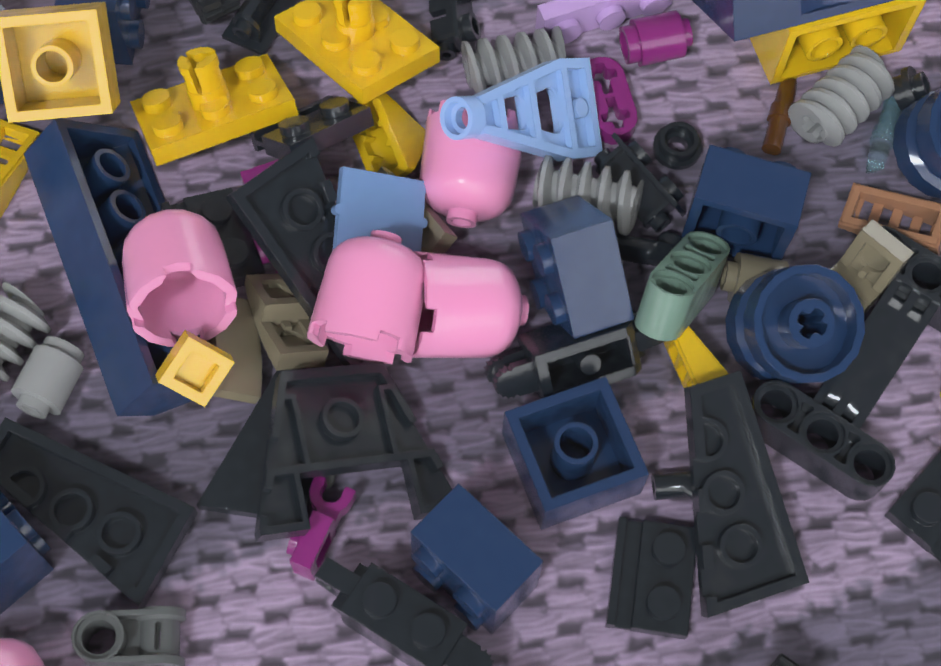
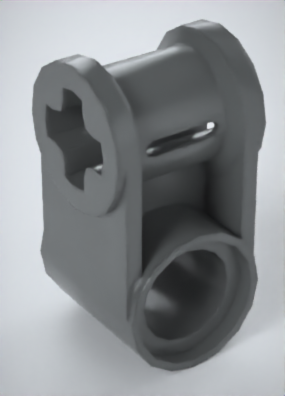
(135, 636)

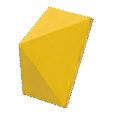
(394, 139)

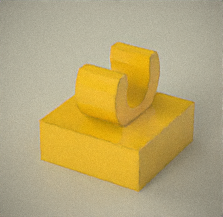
(194, 368)

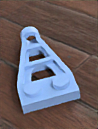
(571, 104)

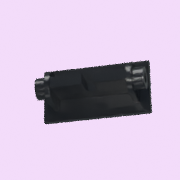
(255, 24)
(457, 26)
(658, 196)

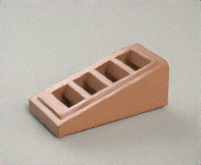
(902, 205)

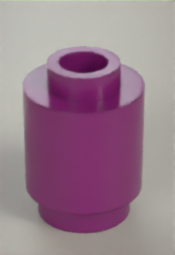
(655, 38)

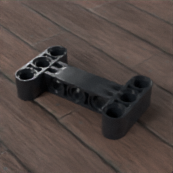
(849, 397)

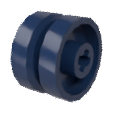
(919, 143)
(795, 324)

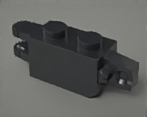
(555, 361)
(399, 617)

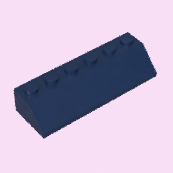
(93, 193)

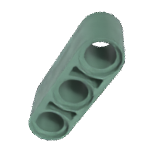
(681, 285)

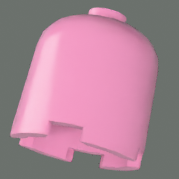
(467, 177)
(177, 278)
(370, 299)
(468, 307)

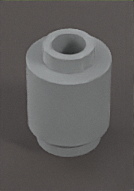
(48, 377)

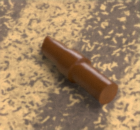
(778, 117)

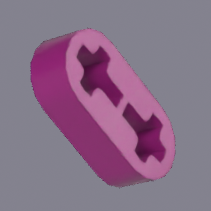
(617, 97)

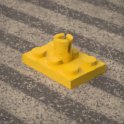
(358, 44)
(212, 104)

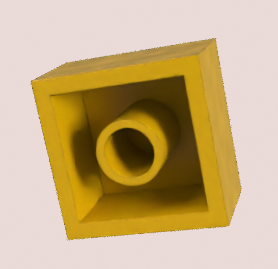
(57, 62)

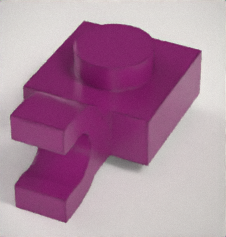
(312, 548)

